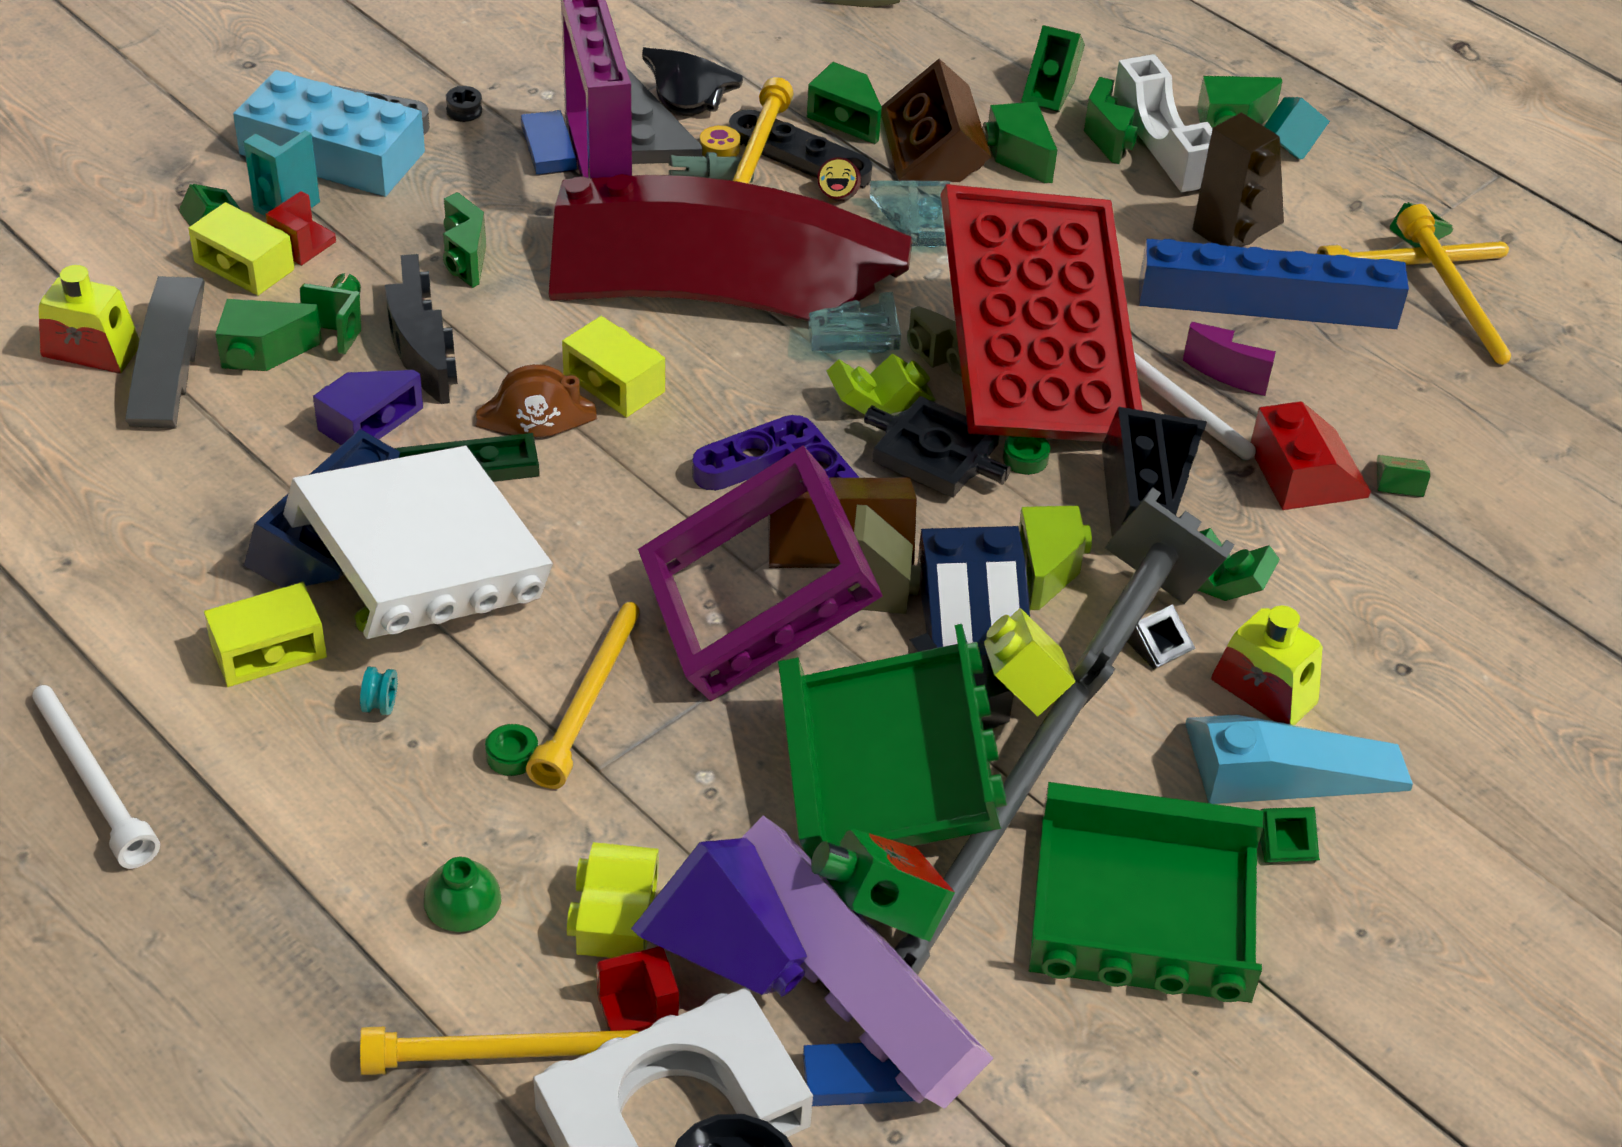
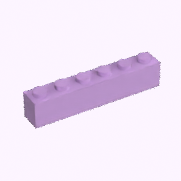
(870, 978)

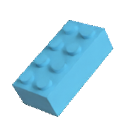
(353, 134)

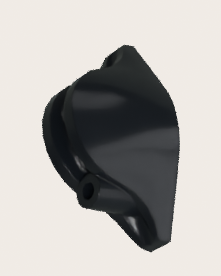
(689, 82)

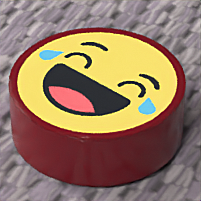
(839, 179)

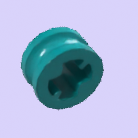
(378, 690)

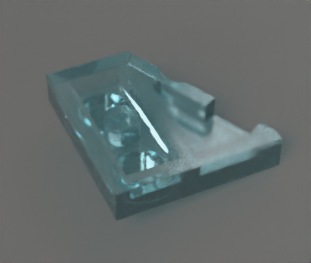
(913, 209)
(856, 328)

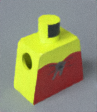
(86, 323)
(1273, 665)

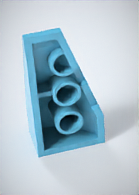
(1273, 760)

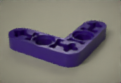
(725, 464)

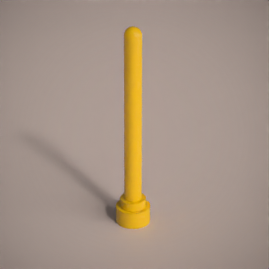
(775, 99)
(1418, 225)
(1414, 256)
(553, 761)
(385, 1049)

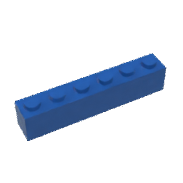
(1273, 283)

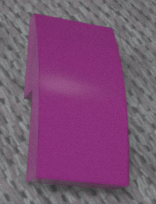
(1234, 364)

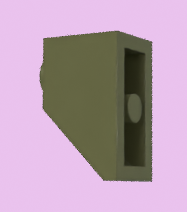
(889, 561)

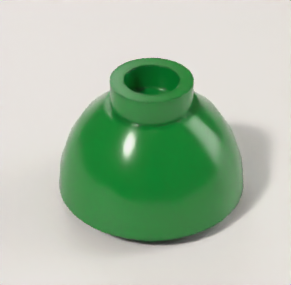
(462, 895)

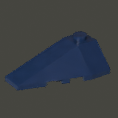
(298, 553)

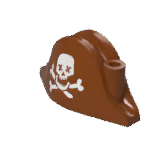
(536, 402)

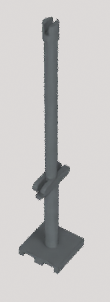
(1166, 556)

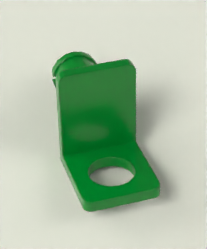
(337, 308)

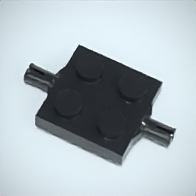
(934, 447)

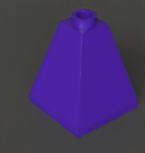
(727, 918)

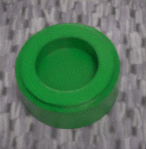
(1026, 454)
(510, 749)

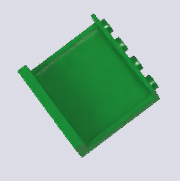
(892, 748)
(1147, 893)

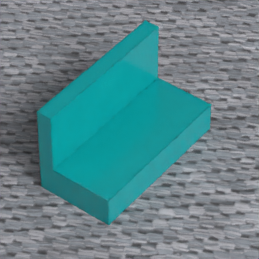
(280, 171)

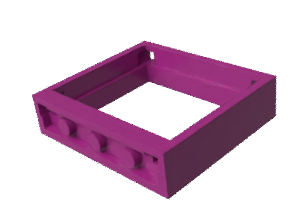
(596, 90)
(785, 624)

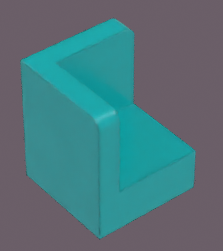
(1297, 125)

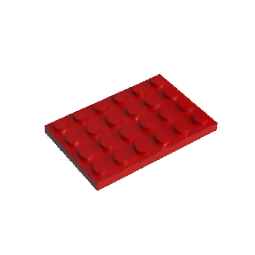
(1039, 313)

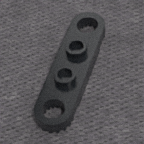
(798, 147)

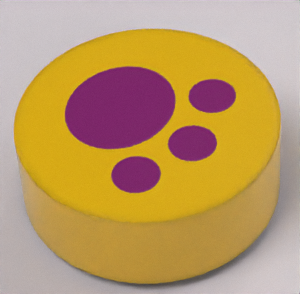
(721, 140)

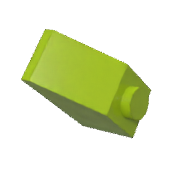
(1052, 549)

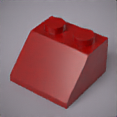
(1304, 458)

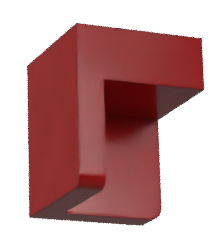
(296, 220)
(636, 989)

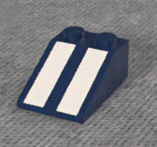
(970, 580)

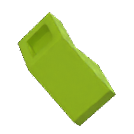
(889, 387)

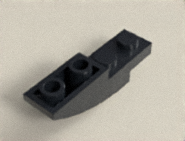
(420, 331)

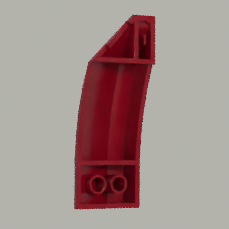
(715, 244)

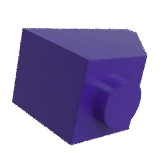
(367, 402)

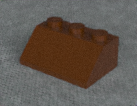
(935, 128)

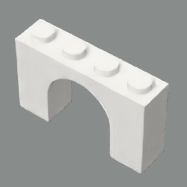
(718, 1042)

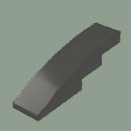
(165, 352)

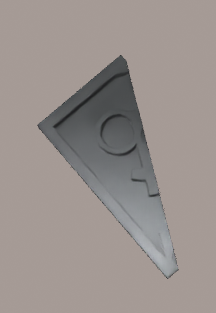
(655, 130)

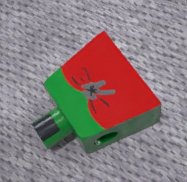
(885, 881)

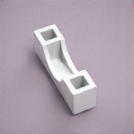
(1180, 149)

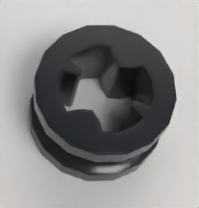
(463, 103)

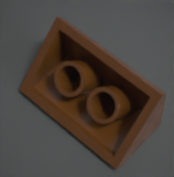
(799, 536)

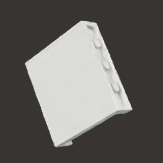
(421, 538)

